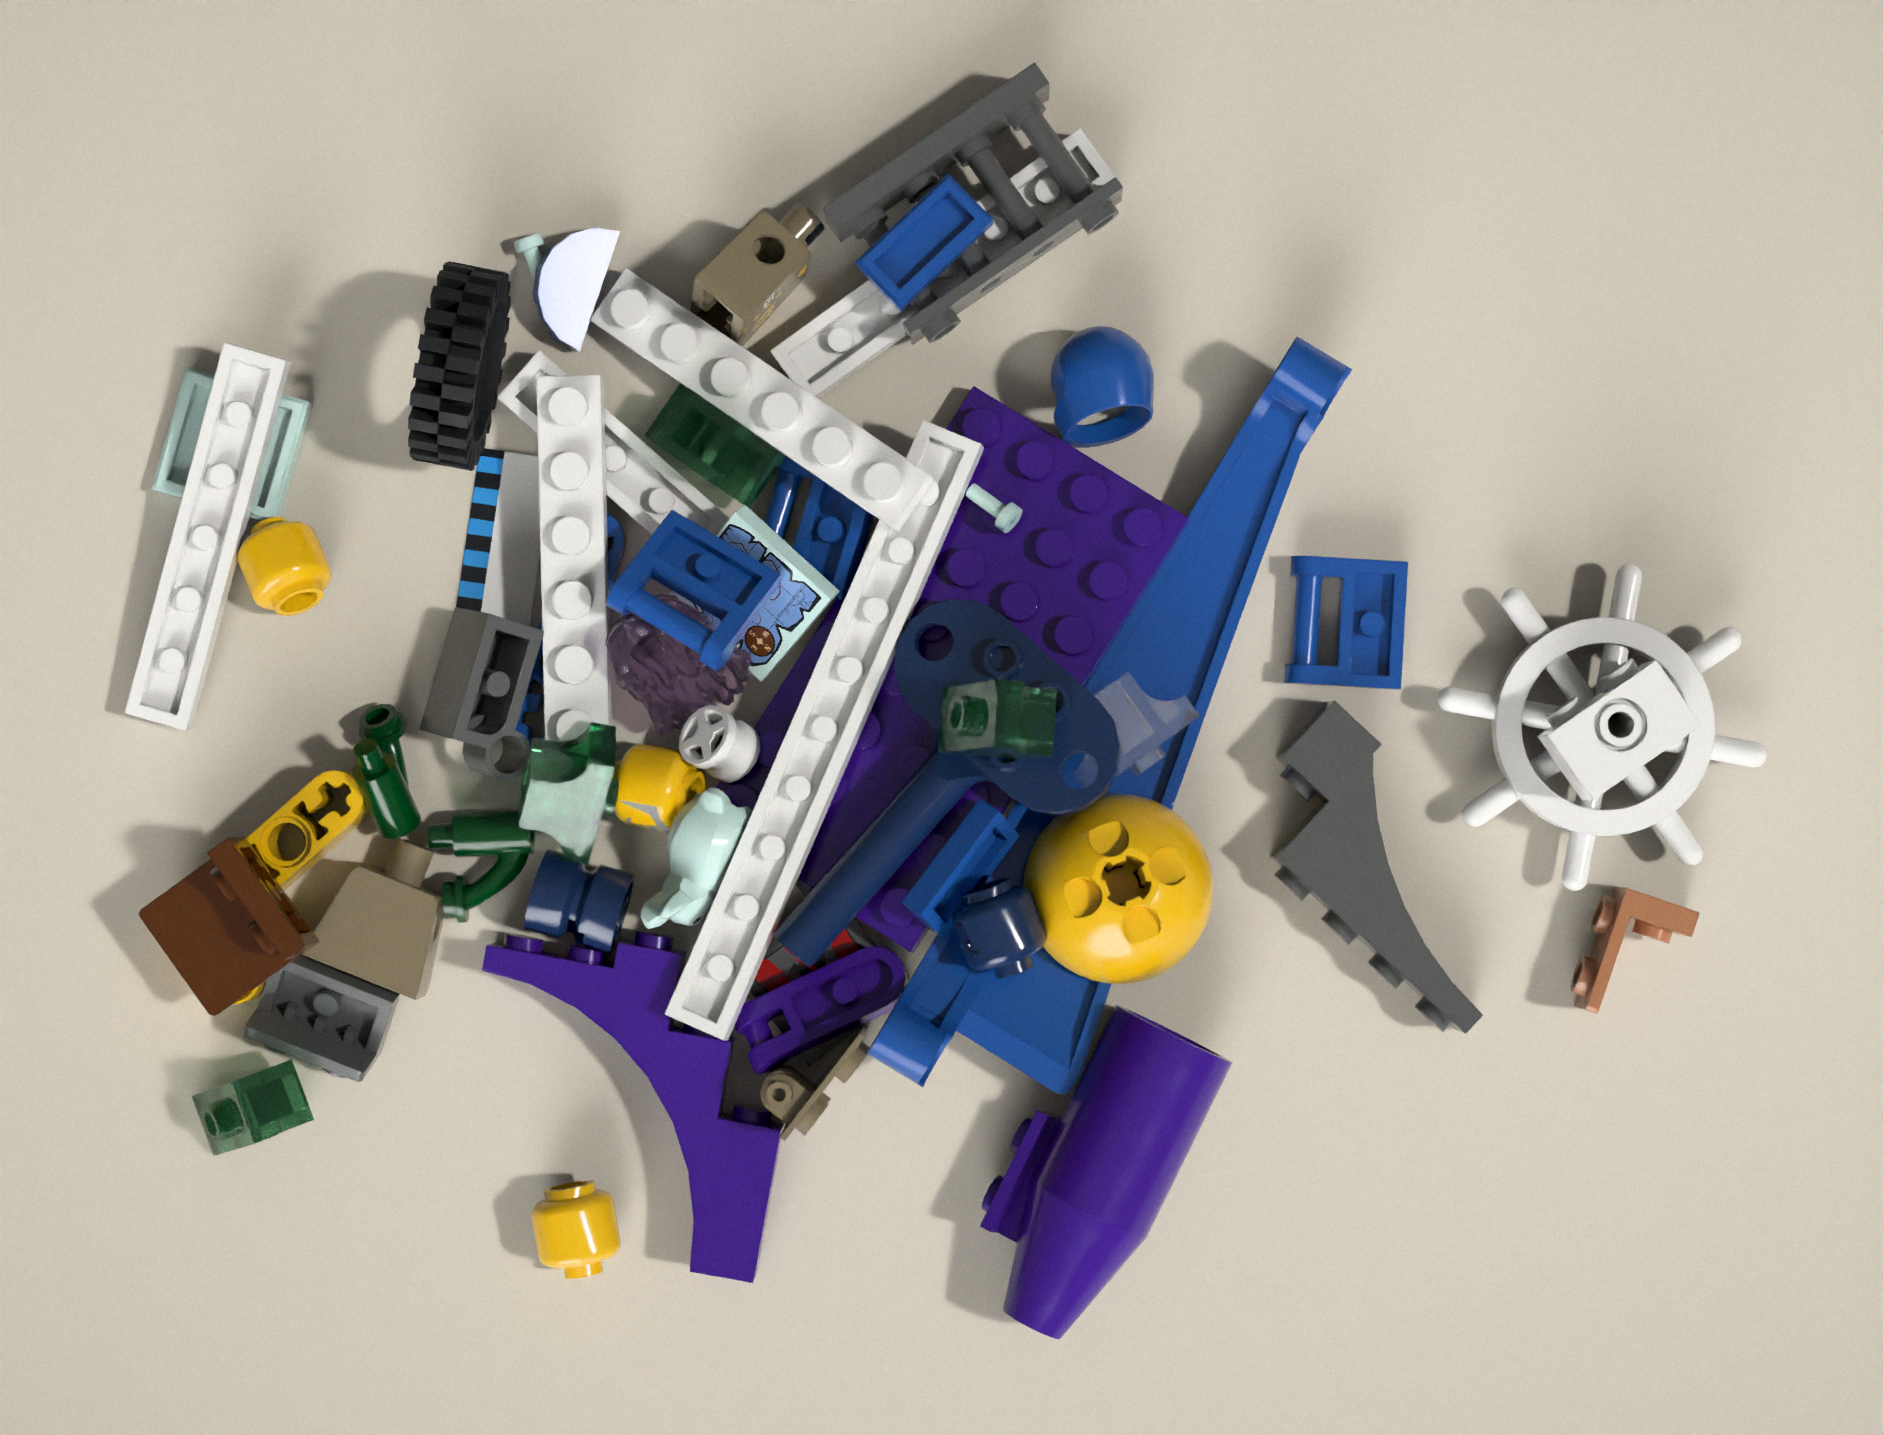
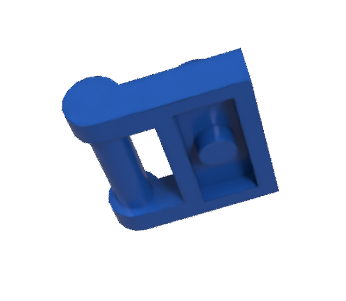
(830, 529)
(706, 574)
(1368, 622)

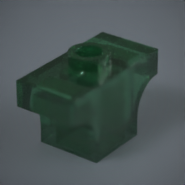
(714, 445)
(997, 720)
(570, 789)
(252, 1108)

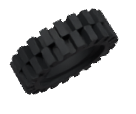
(459, 365)

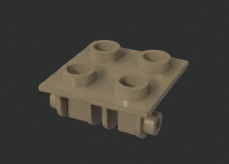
(800, 1100)

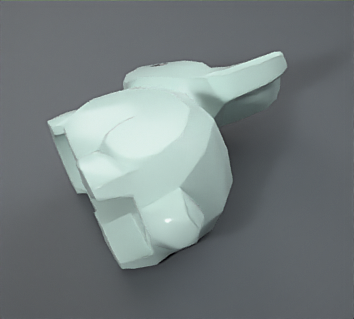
(698, 856)

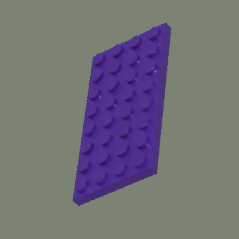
(1058, 576)

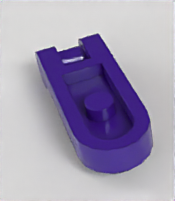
(821, 1005)

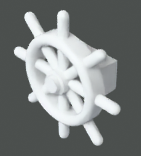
(1604, 733)

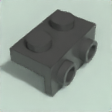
(323, 1017)

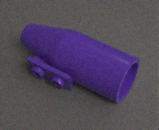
(1099, 1174)

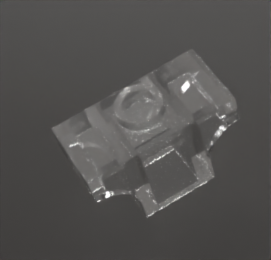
(1141, 726)

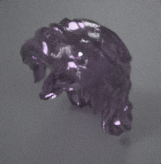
(668, 673)

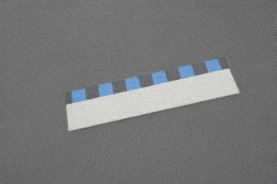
(502, 537)

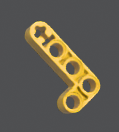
(340, 823)

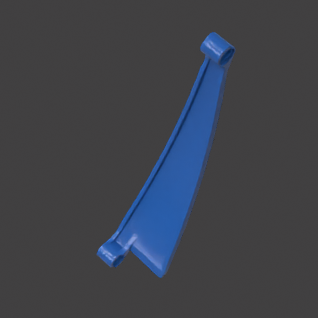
(1171, 649)

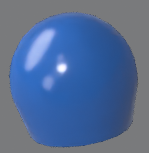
(1096, 373)

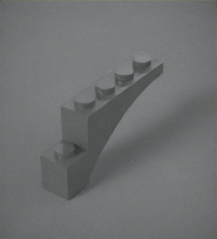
(1345, 866)

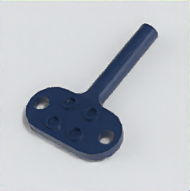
(982, 650)

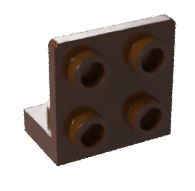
(228, 925)

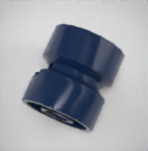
(579, 902)

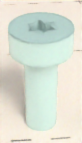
(530, 248)
(1005, 515)

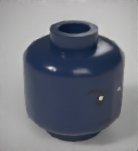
(999, 927)

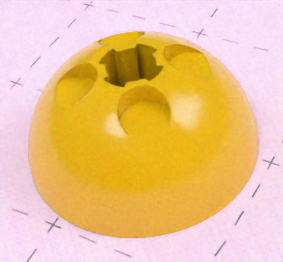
(1103, 920)

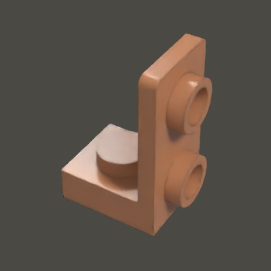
(1610, 920)

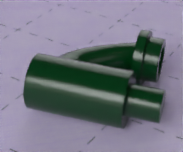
(383, 773)
(481, 835)

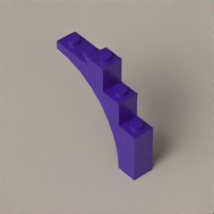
(726, 1154)

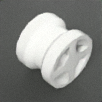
(719, 744)

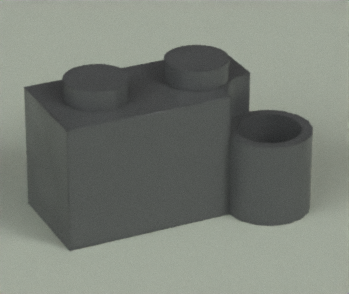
(483, 689)

